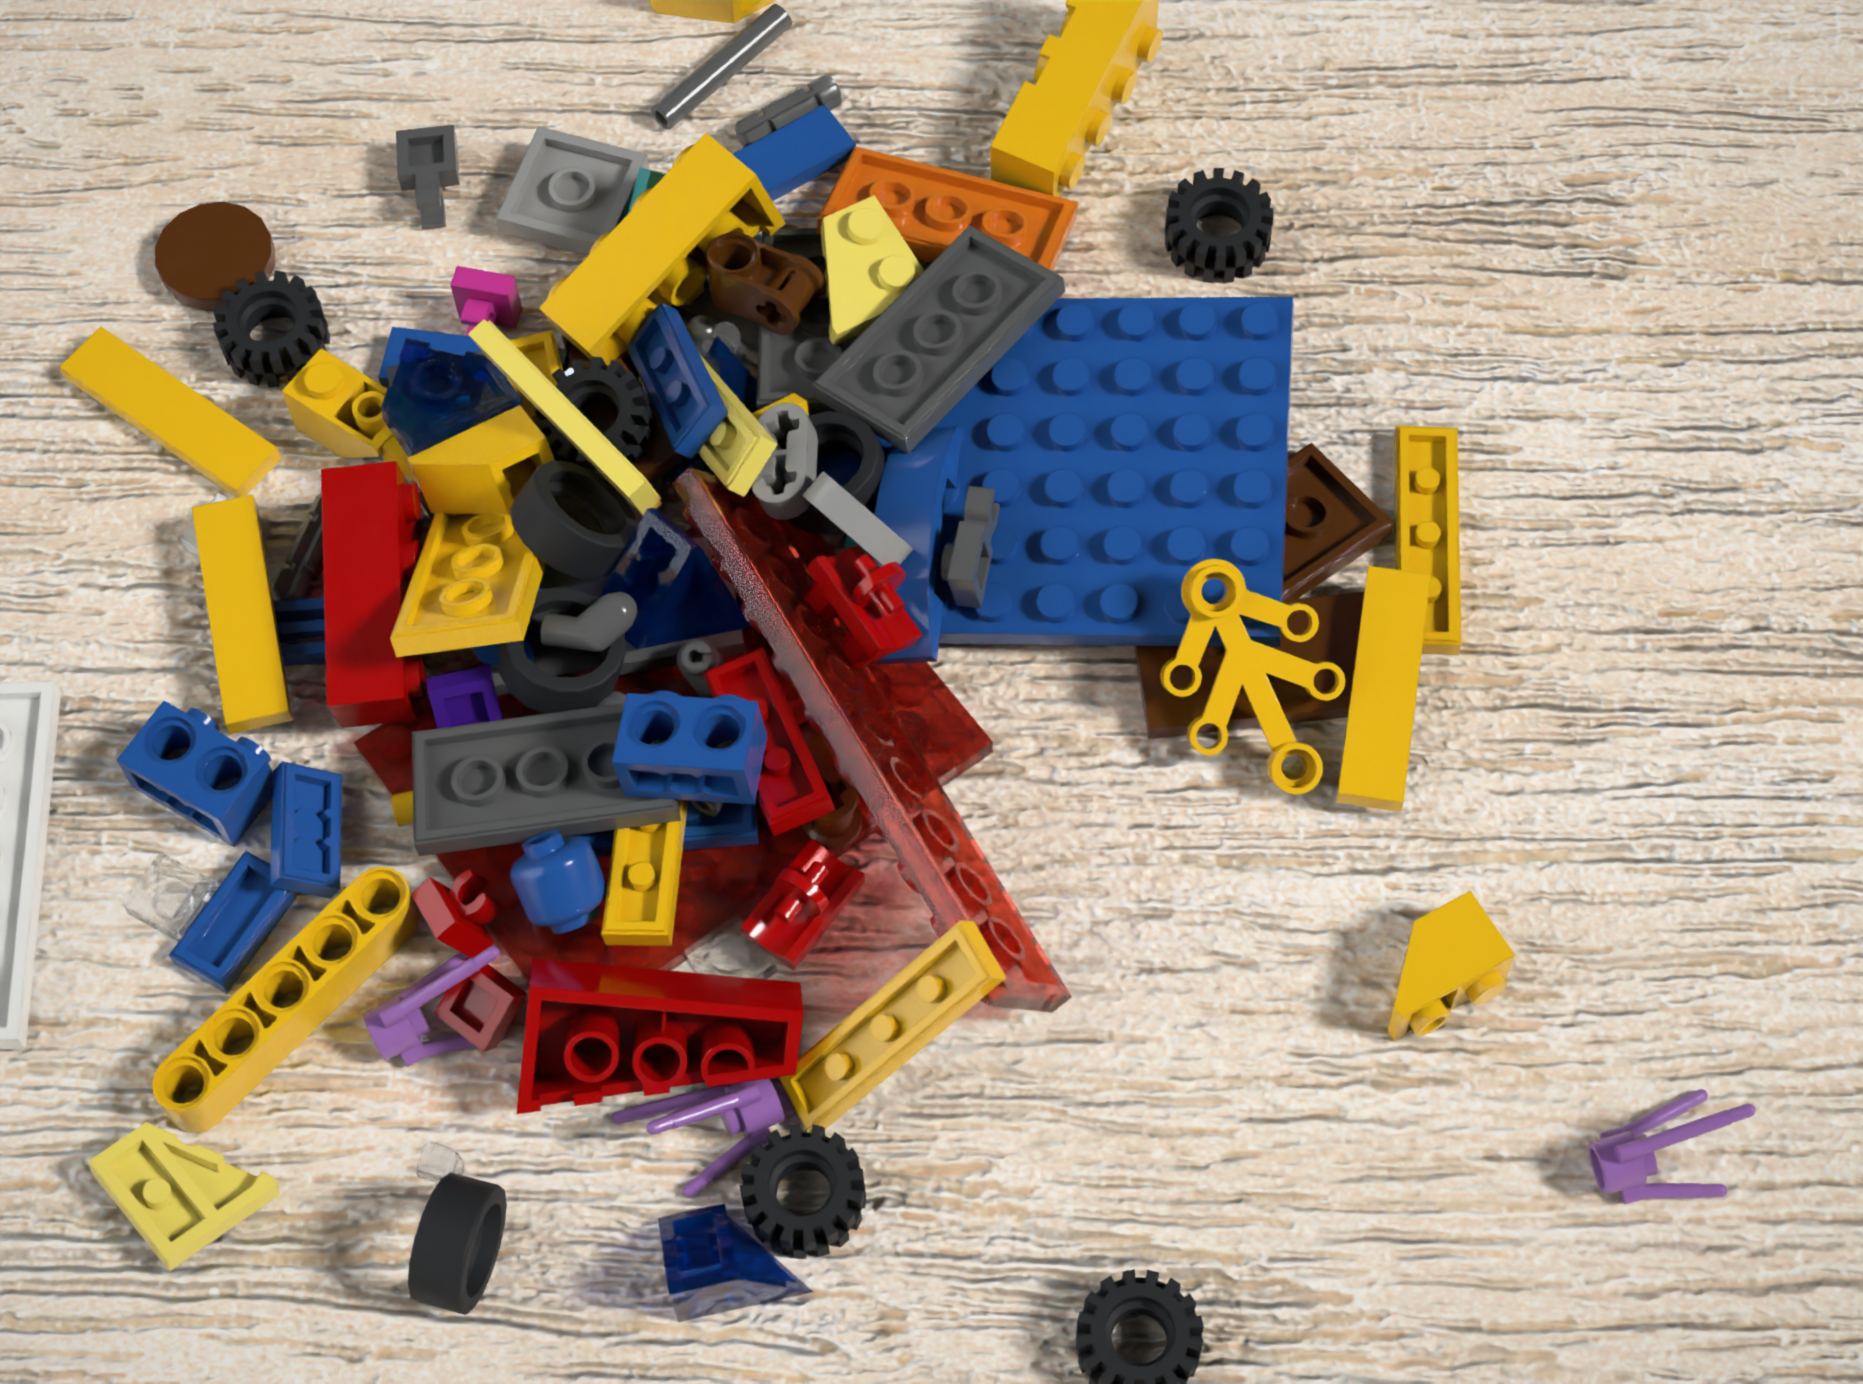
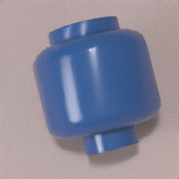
(559, 881)

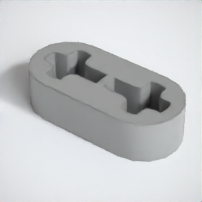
(797, 460)
(856, 520)

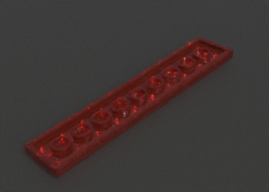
(868, 740)

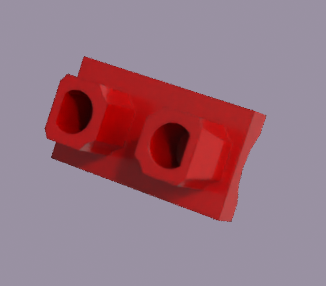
(866, 601)
(802, 904)

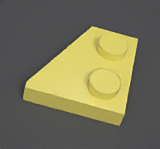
(864, 267)
(177, 1191)

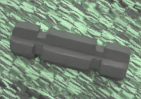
(787, 109)
(304, 559)

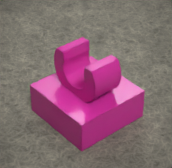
(485, 296)

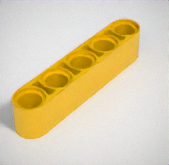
(281, 1030)

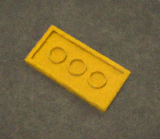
(468, 586)

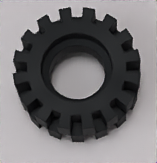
(1223, 198)
(262, 302)
(596, 384)
(794, 1152)
(1145, 1297)

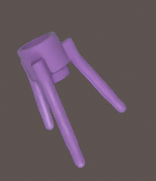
(401, 1022)
(743, 1108)
(1627, 1155)

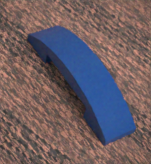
(912, 507)

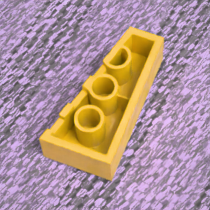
(1074, 93)
(659, 249)

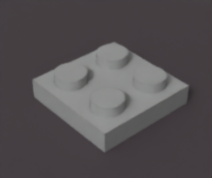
(569, 190)

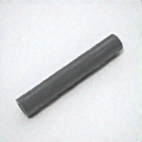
(721, 66)

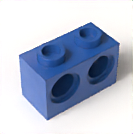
(687, 762)
(191, 781)

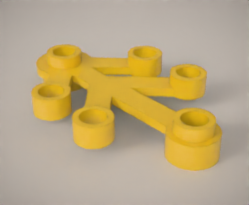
(1246, 666)

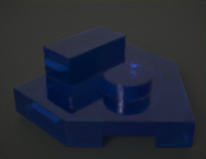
(442, 395)

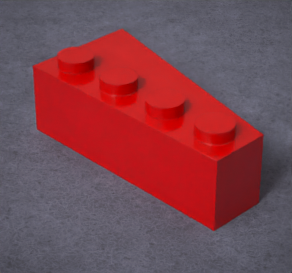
(368, 561)
(650, 1030)

